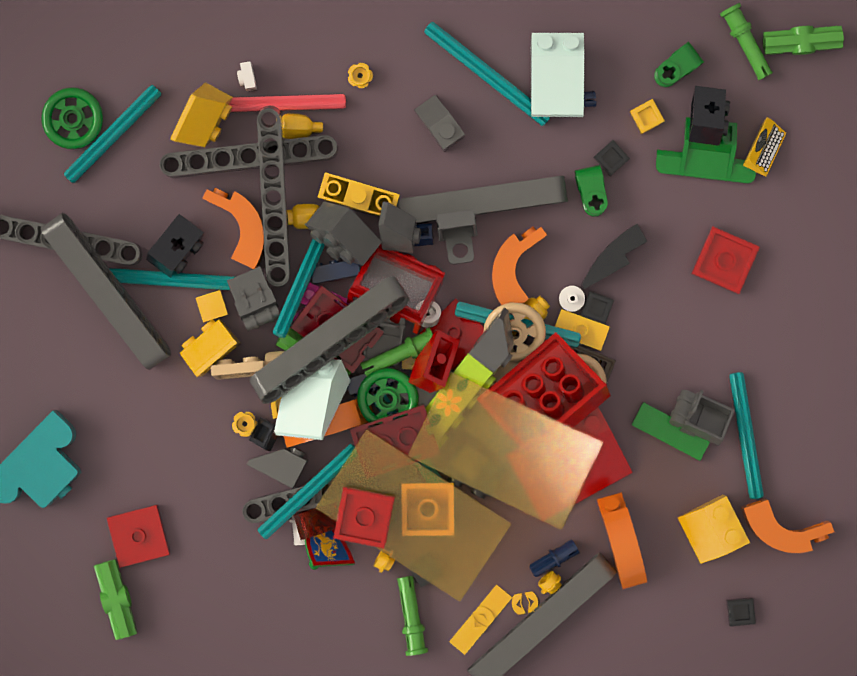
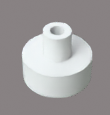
(566, 303)
(433, 316)

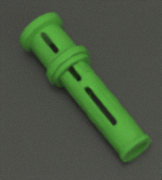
(741, 30)
(411, 347)
(413, 628)

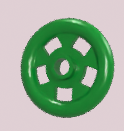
(52, 126)
(380, 378)

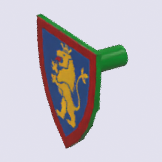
(327, 551)

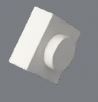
(246, 76)

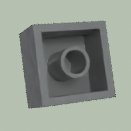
(343, 233)

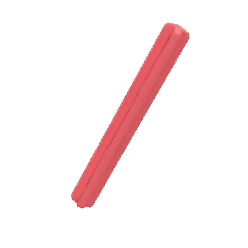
(298, 102)

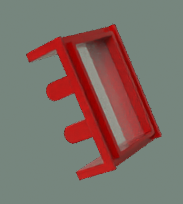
(417, 279)

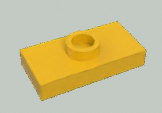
(592, 332)

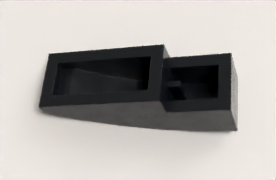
(614, 256)

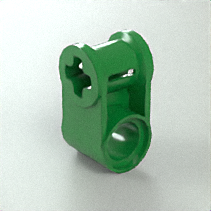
(680, 63)
(591, 185)

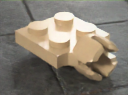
(229, 369)

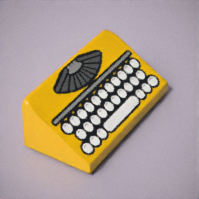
(765, 147)

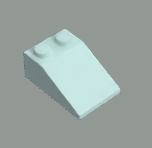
(557, 75)
(313, 403)

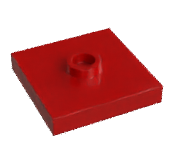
(725, 260)
(459, 328)
(364, 517)
(138, 536)

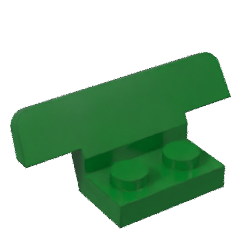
(706, 159)

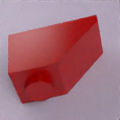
(434, 362)

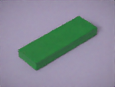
(657, 425)

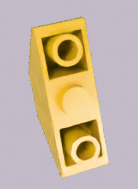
(355, 194)

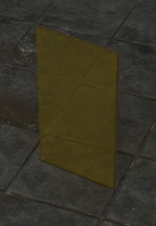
(505, 450)
(432, 522)

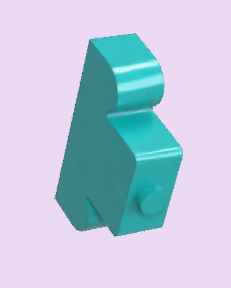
(40, 464)

